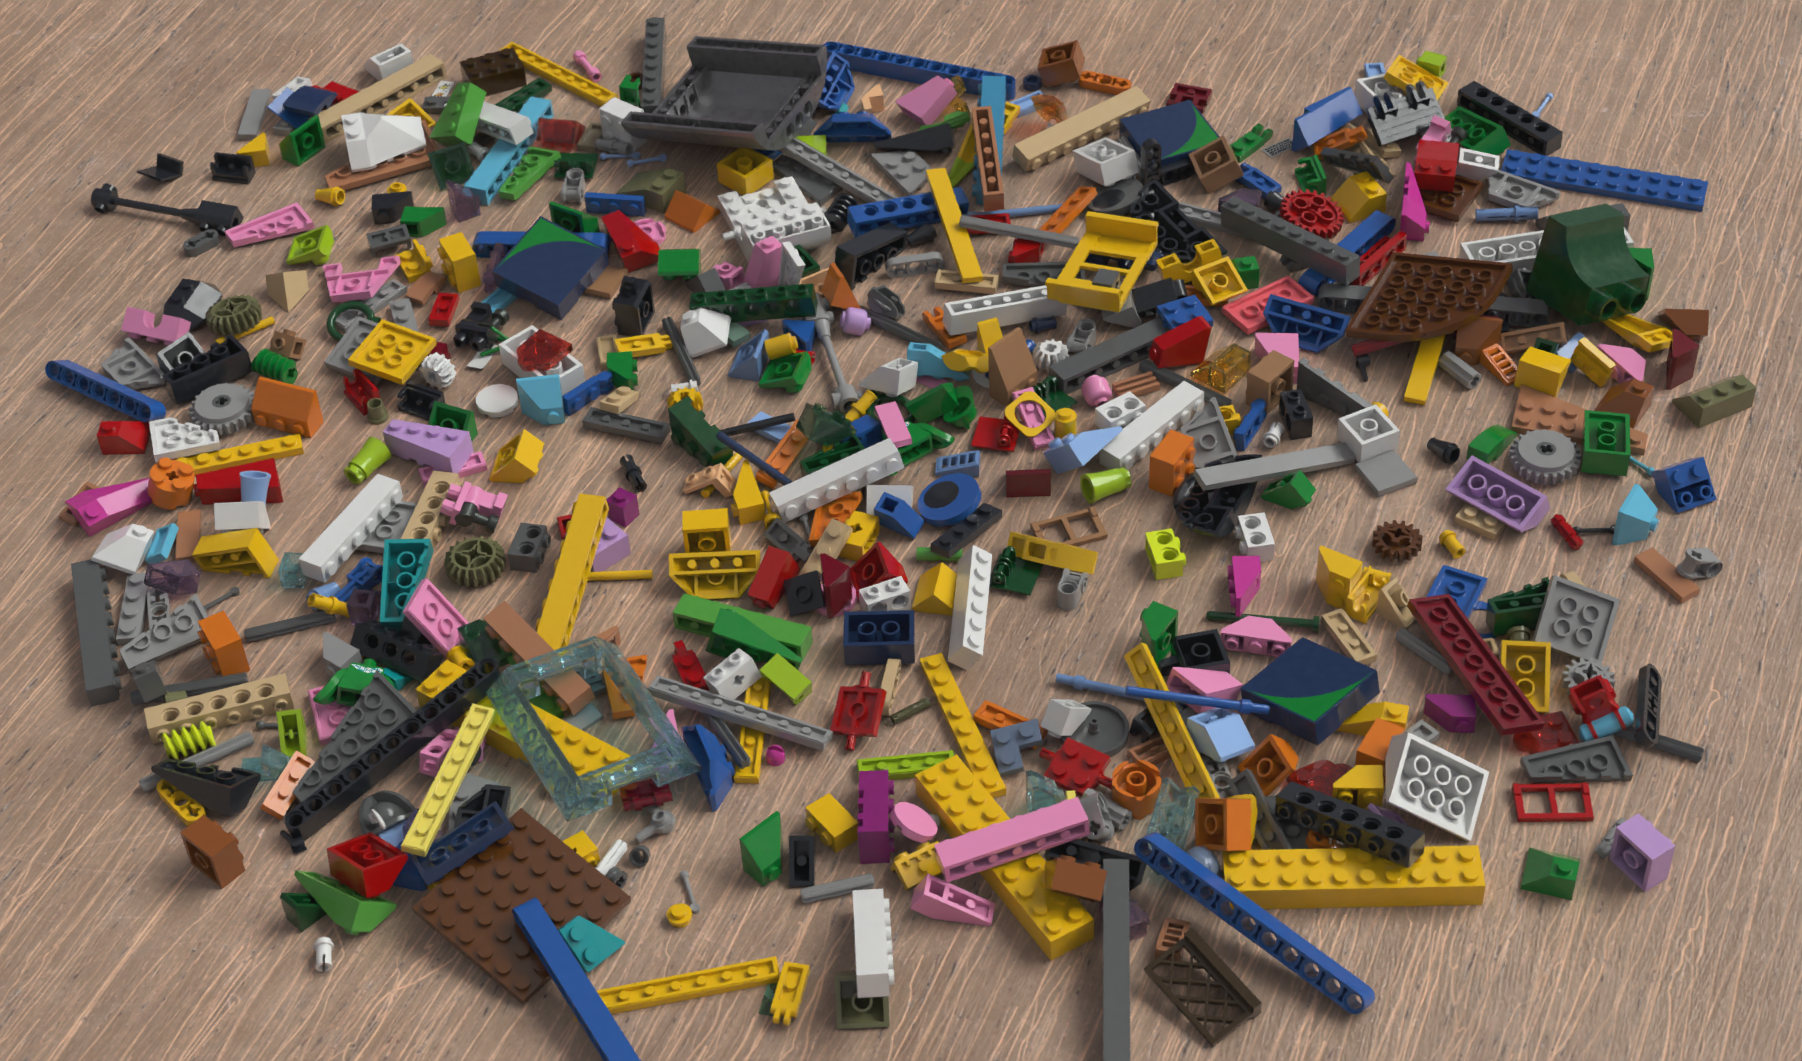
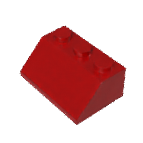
(366, 864)

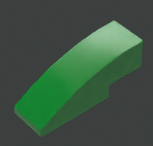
(1491, 443)

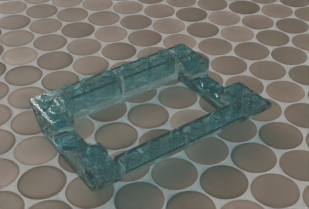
(591, 791)

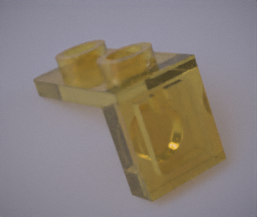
(957, 102)

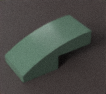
(737, 334)

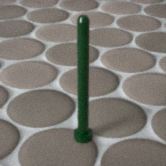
(1280, 621)

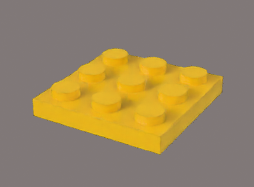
(1406, 72)
(392, 352)

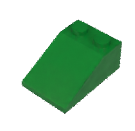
(1605, 443)

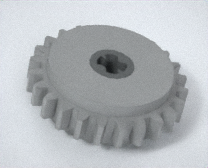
(223, 408)
(1545, 456)

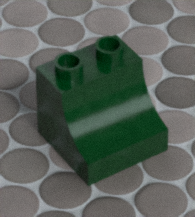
(1587, 266)

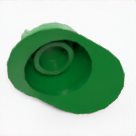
(965, 412)

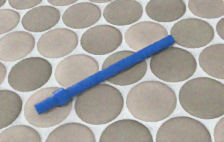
(1243, 706)

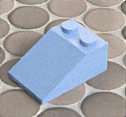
(1078, 449)

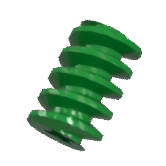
(274, 366)

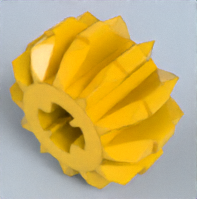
(680, 394)

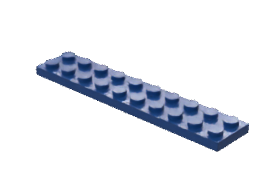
(1607, 180)

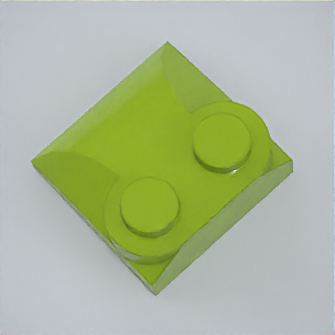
(311, 247)

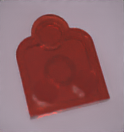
(542, 351)
(1554, 734)
(1319, 775)

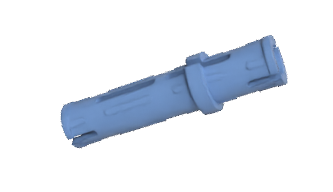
(1502, 214)

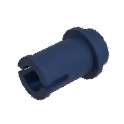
(1037, 325)

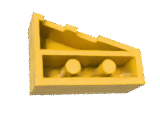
(236, 551)

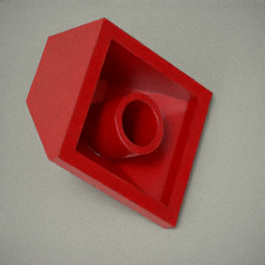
(123, 437)
(875, 567)

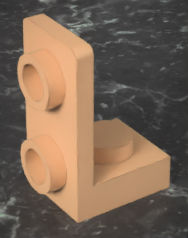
(715, 475)

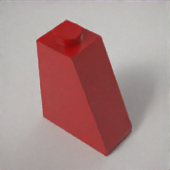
(1182, 344)
(769, 581)

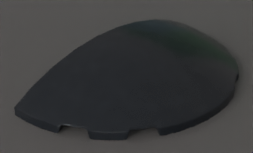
(1174, 230)
(1213, 510)

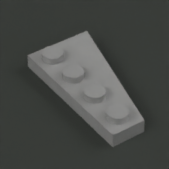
(167, 635)

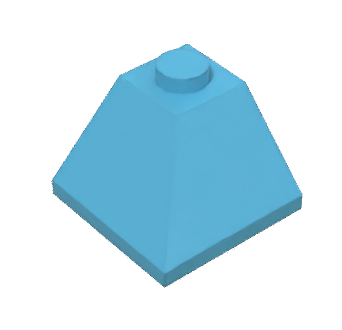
(542, 398)
(1635, 518)

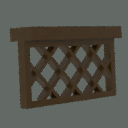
(1219, 972)

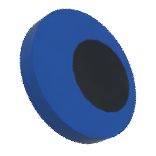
(949, 499)

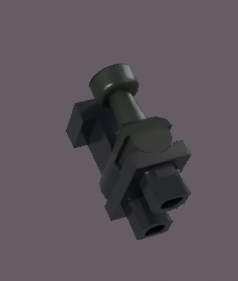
(476, 327)

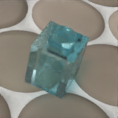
(291, 572)

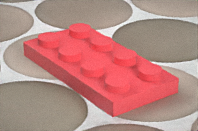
(1249, 309)

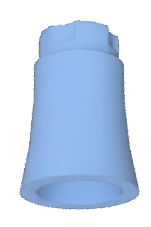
(254, 485)

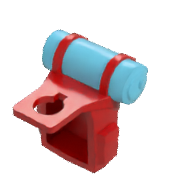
(1598, 709)

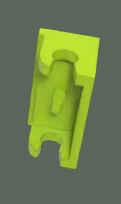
(787, 678)

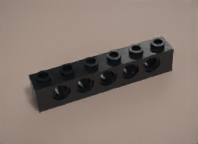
(1515, 120)
(1350, 824)

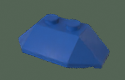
(837, 85)
(853, 128)
(1315, 326)
(716, 771)

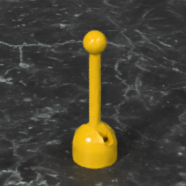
(771, 516)

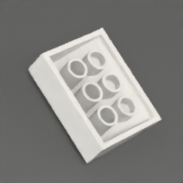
(1434, 784)

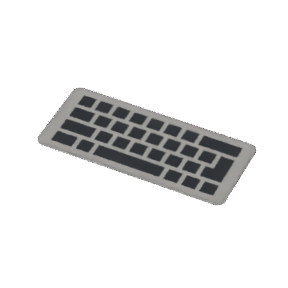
(1278, 147)

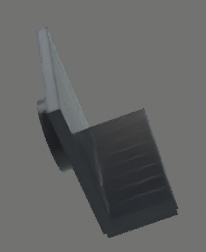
(165, 168)
(804, 593)

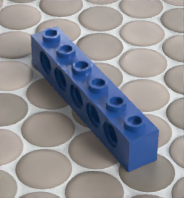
(901, 212)

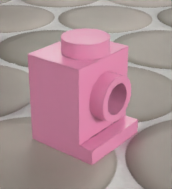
(730, 275)

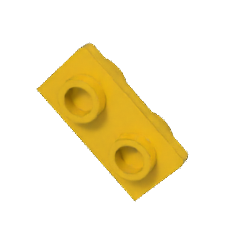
(415, 262)
(915, 866)

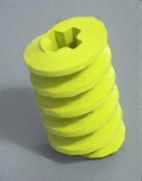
(188, 740)

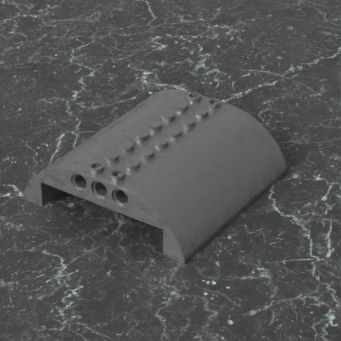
(738, 95)

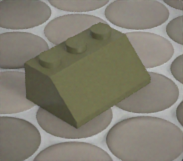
(1717, 400)

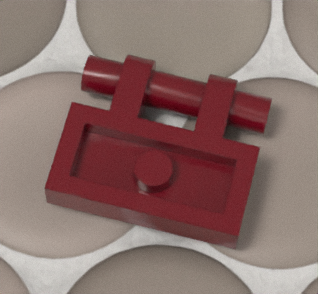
(1199, 96)
(644, 794)

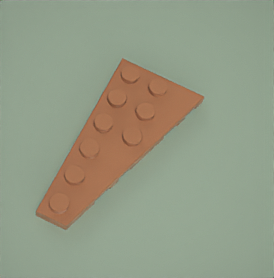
(346, 179)
(1544, 411)

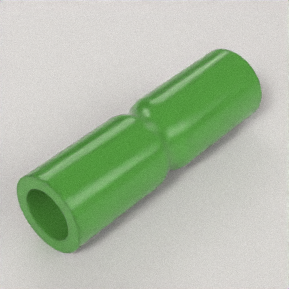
(925, 554)

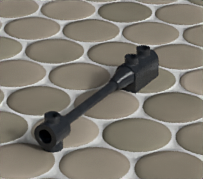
(208, 215)

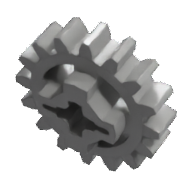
(1584, 670)

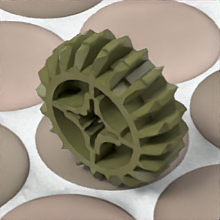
(233, 315)
(475, 562)

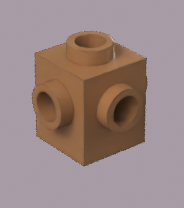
(287, 344)

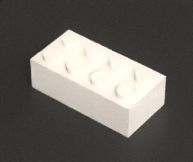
(569, 369)

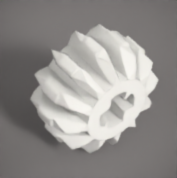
(1049, 353)
(437, 370)

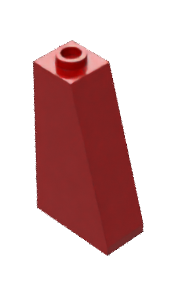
(225, 484)

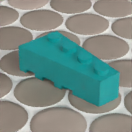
(403, 569)

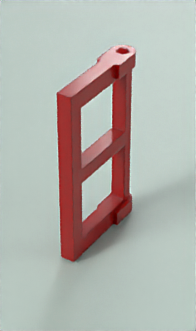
(1554, 816)

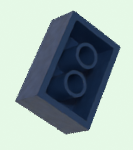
(877, 636)

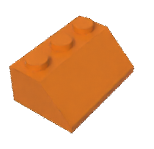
(286, 407)

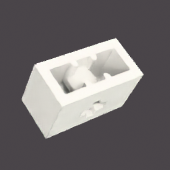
(733, 675)

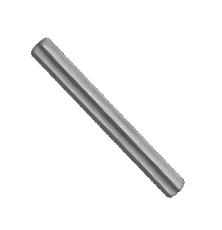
(205, 757)

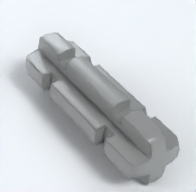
(1605, 846)

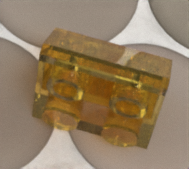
(1224, 367)

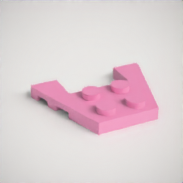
(360, 284)

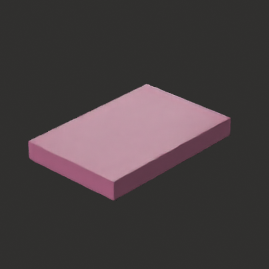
(434, 616)
(326, 716)

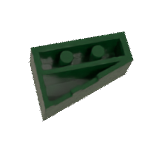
(696, 435)
(838, 452)
(1516, 608)

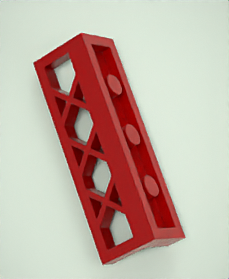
(1377, 256)

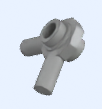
(661, 822)

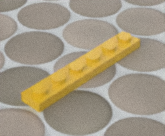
(247, 453)

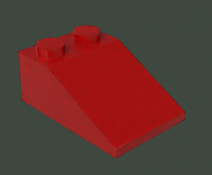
(1436, 165)

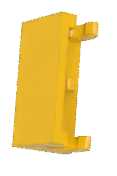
(1363, 599)

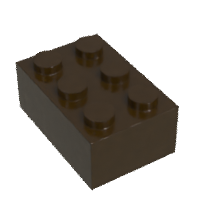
(494, 71)

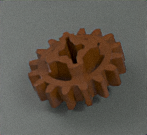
(1397, 541)

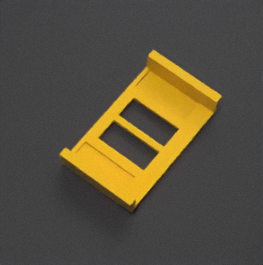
(1109, 237)

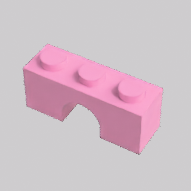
(141, 323)

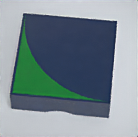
(1175, 127)
(550, 267)
(1311, 690)

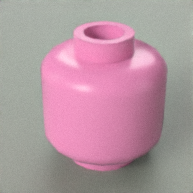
(1096, 391)

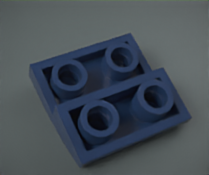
(309, 101)

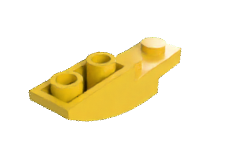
(1053, 553)

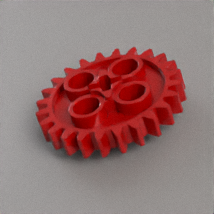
(1312, 213)

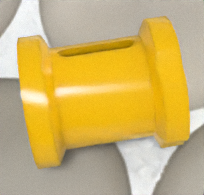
(459, 656)

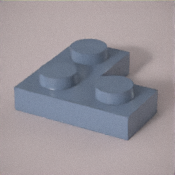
(1009, 742)

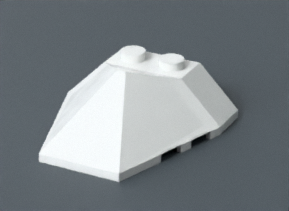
(380, 138)

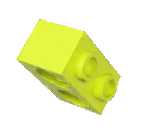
(1164, 554)

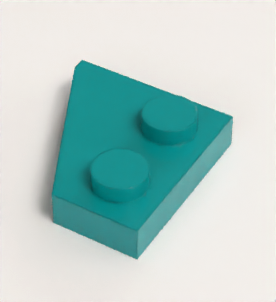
(589, 942)

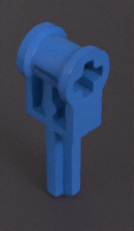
(361, 578)

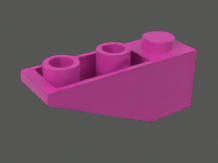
(1244, 581)

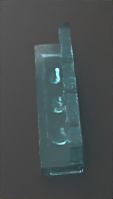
(1178, 813)

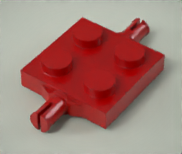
(858, 711)
(1077, 767)

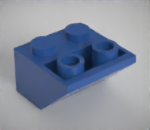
(1684, 484)

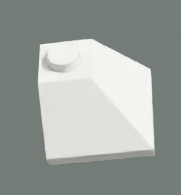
(704, 331)
(124, 548)

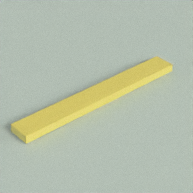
(448, 780)

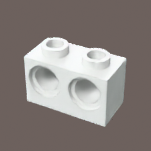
(1119, 411)
(1255, 536)
(886, 596)

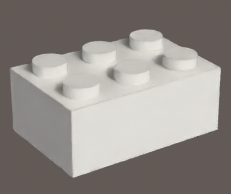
(1106, 161)

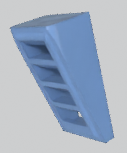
(964, 463)

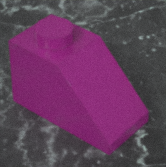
(1451, 711)

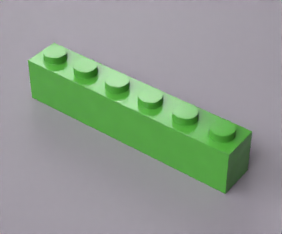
(699, 616)

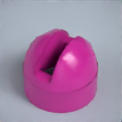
(775, 755)

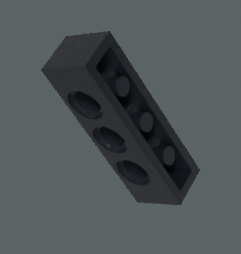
(410, 658)

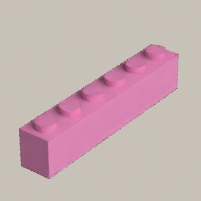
(1012, 839)

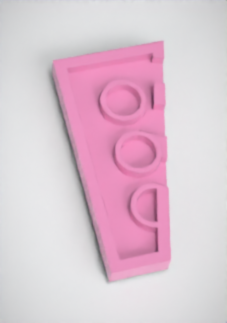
(272, 225)

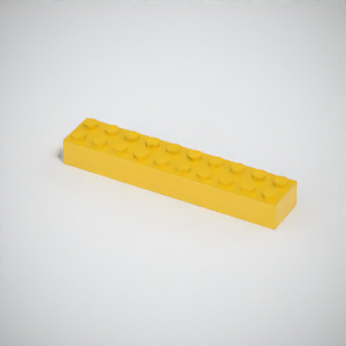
(581, 749)
(964, 805)
(1355, 878)

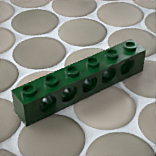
(760, 302)

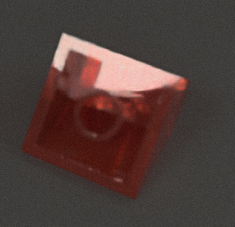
(559, 132)

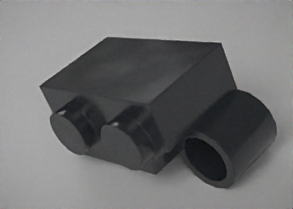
(1157, 293)

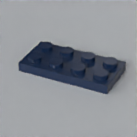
(462, 843)

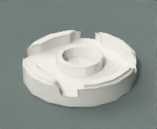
(497, 400)

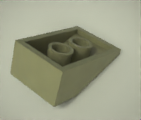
(656, 187)

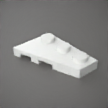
(790, 265)

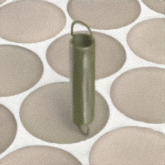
(910, 710)

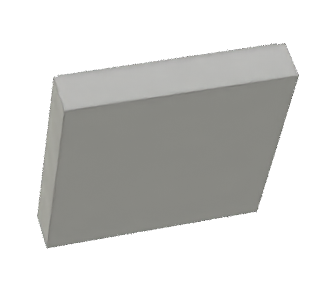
(1386, 473)

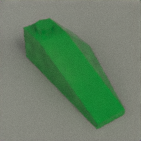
(736, 631)

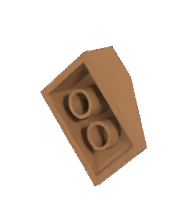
(1010, 367)

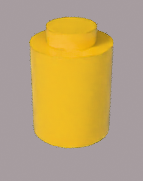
(781, 346)
(1065, 422)

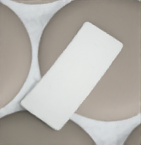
(478, 361)

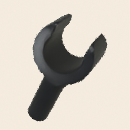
(1362, 362)
(296, 844)

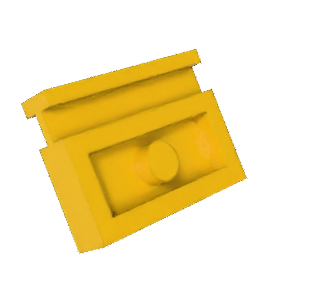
(1592, 362)

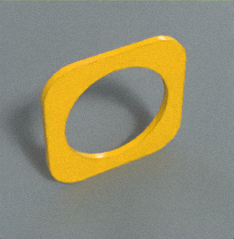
(1027, 431)

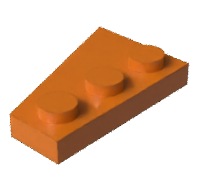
(838, 509)
(618, 704)

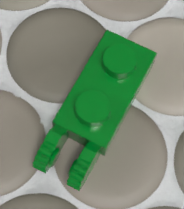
(1251, 142)

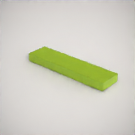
(903, 765)

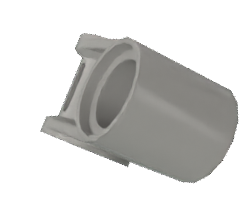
(573, 186)
(1082, 337)
(1699, 564)
(1071, 589)
(1098, 815)

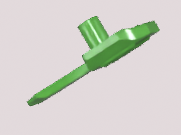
(956, 120)

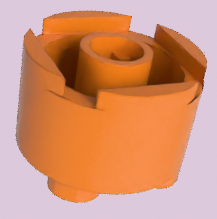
(170, 483)
(1136, 787)

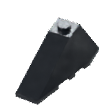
(932, 139)
(213, 788)

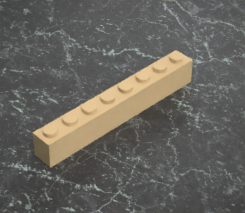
(384, 94)
(1079, 129)

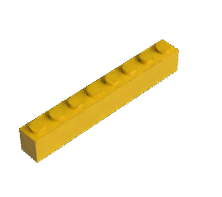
(572, 570)

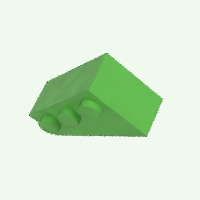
(459, 116)

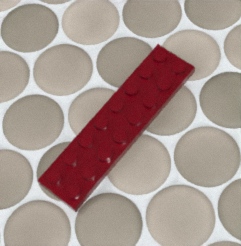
(1475, 665)

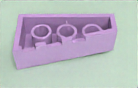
(427, 444)

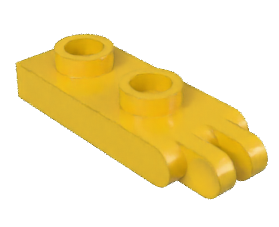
(644, 344)
(789, 992)

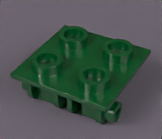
(584, 161)
(1052, 395)
(1014, 573)

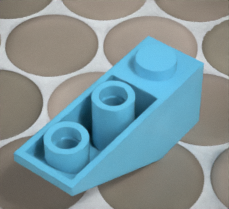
(931, 362)

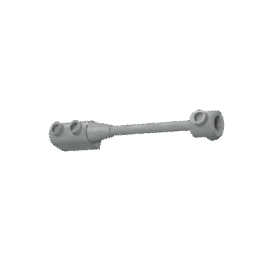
(845, 393)

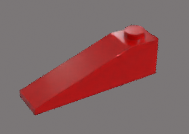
(630, 242)

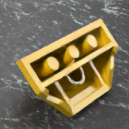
(715, 573)

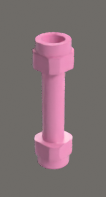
(593, 72)

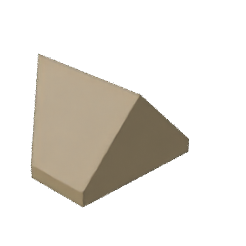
(287, 288)
(1393, 604)

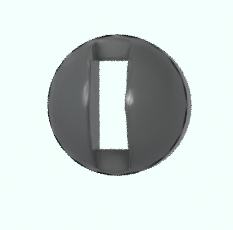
(635, 855)

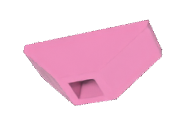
(1628, 362)
(1256, 636)

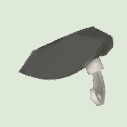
(383, 811)

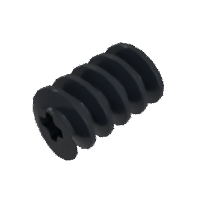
(838, 211)

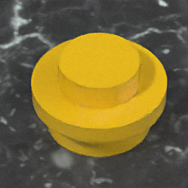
(679, 915)

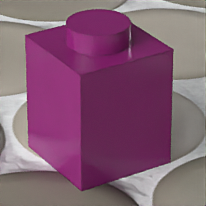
(623, 507)

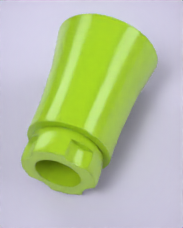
(367, 460)
(1104, 483)

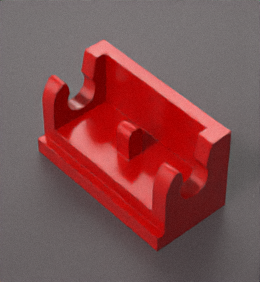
(360, 391)

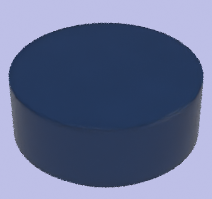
(1032, 83)

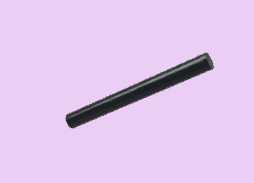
(759, 424)

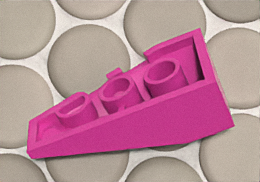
(1413, 209)
(107, 505)

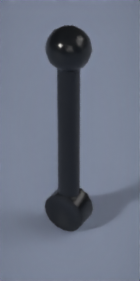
(1594, 530)

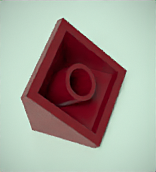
(1680, 359)
(1028, 483)
(836, 584)

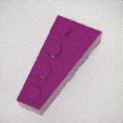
(874, 817)

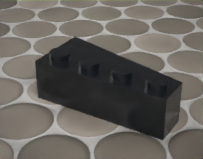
(869, 252)
(217, 366)

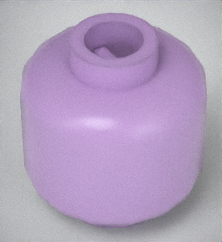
(854, 321)

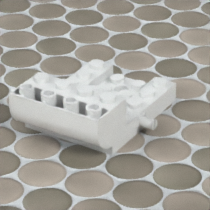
(784, 217)

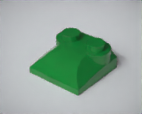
(787, 372)

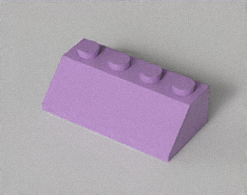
(1499, 495)

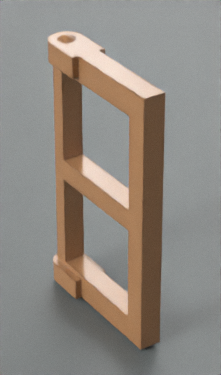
(1063, 519)

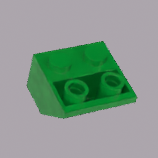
(679, 263)

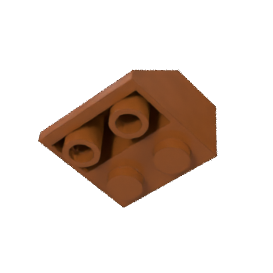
(1075, 879)

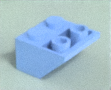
(1220, 734)

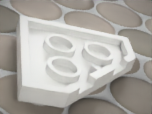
(181, 440)

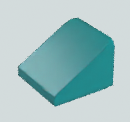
(397, 677)

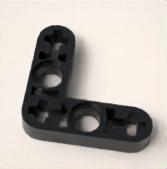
(1180, 169)

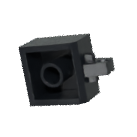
(633, 306)
(1196, 651)

